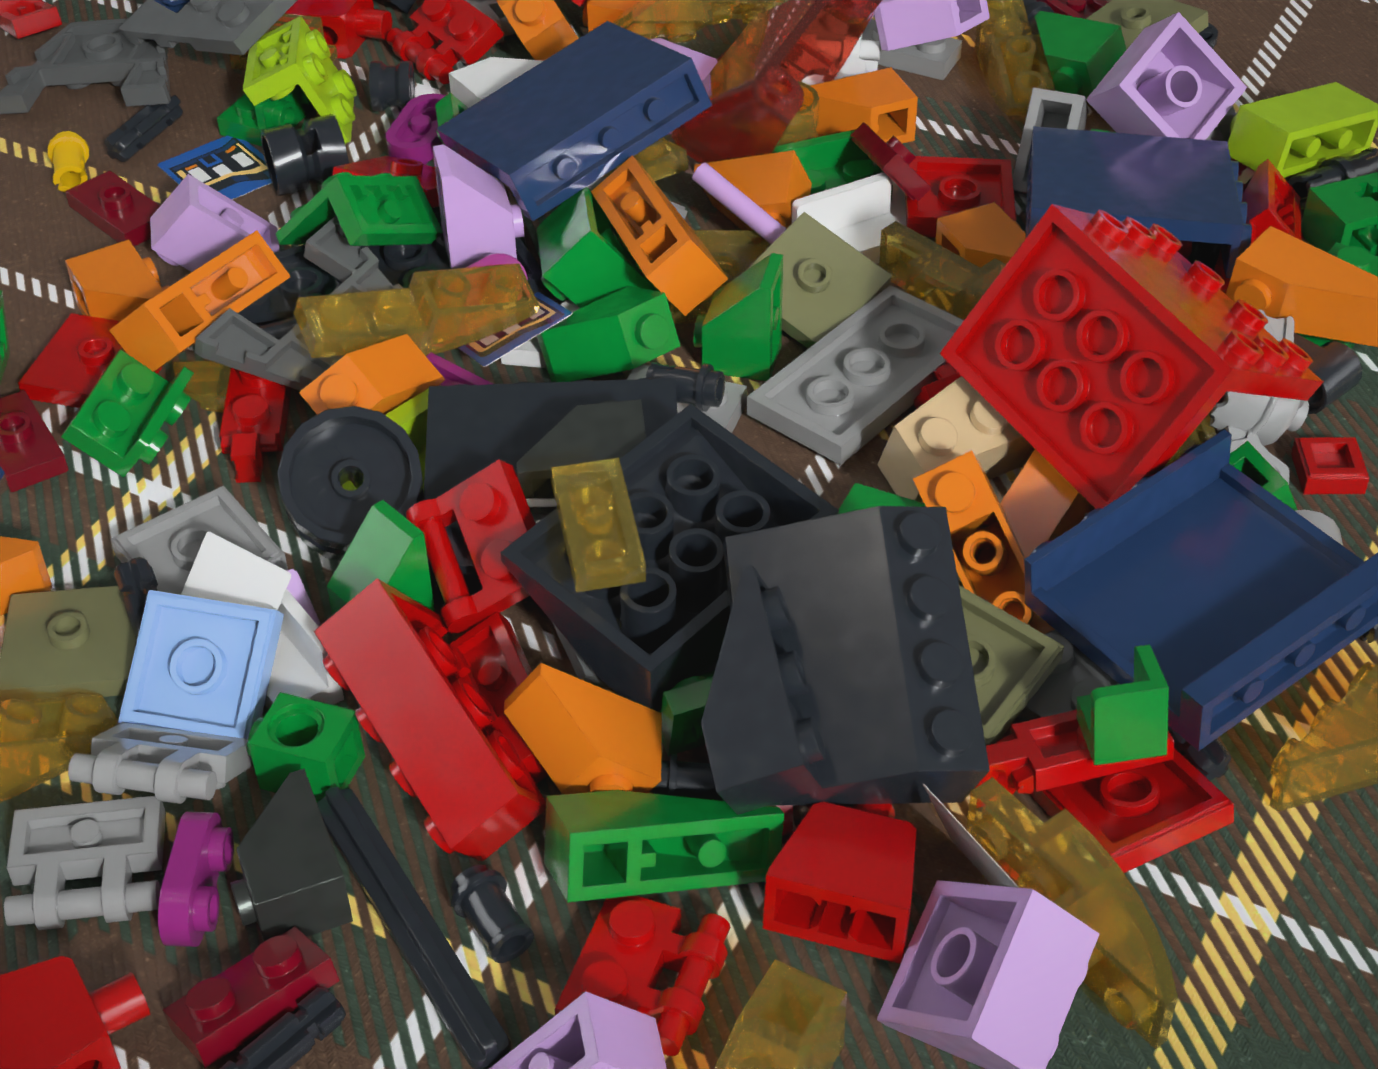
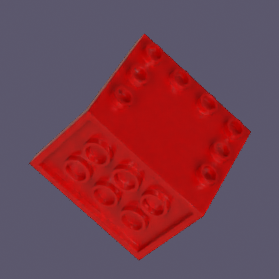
(1115, 348)

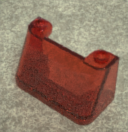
(757, 79)

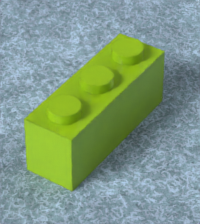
(1303, 128)

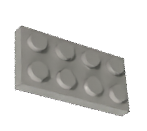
(857, 375)

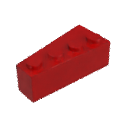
(430, 720)

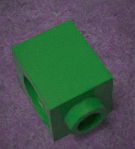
(309, 737)

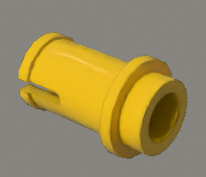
(68, 155)

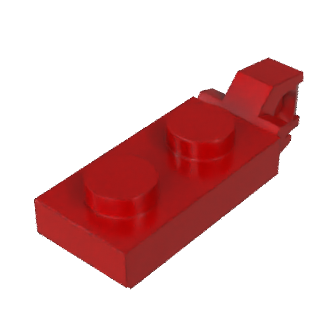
(253, 422)
(496, 672)
(1051, 755)

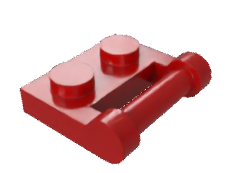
(491, 518)

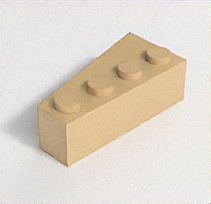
(945, 429)

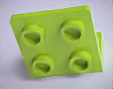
(301, 57)

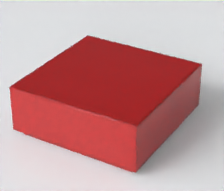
(1329, 465)

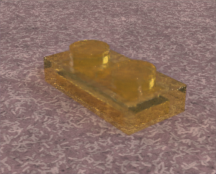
(598, 525)

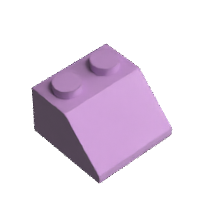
(1167, 84)
(990, 975)

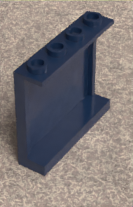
(578, 115)
(1153, 179)
(1216, 582)

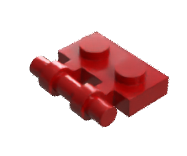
(458, 30)
(631, 948)

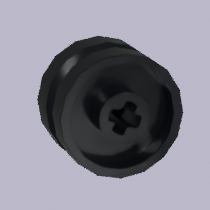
(342, 448)

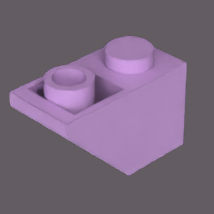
(923, 21)

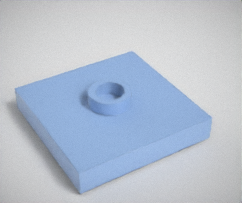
(201, 665)

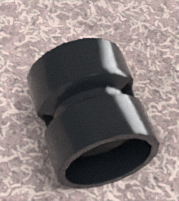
(287, 150)

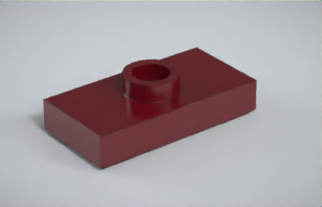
(892, 159)
(114, 207)
(26, 444)

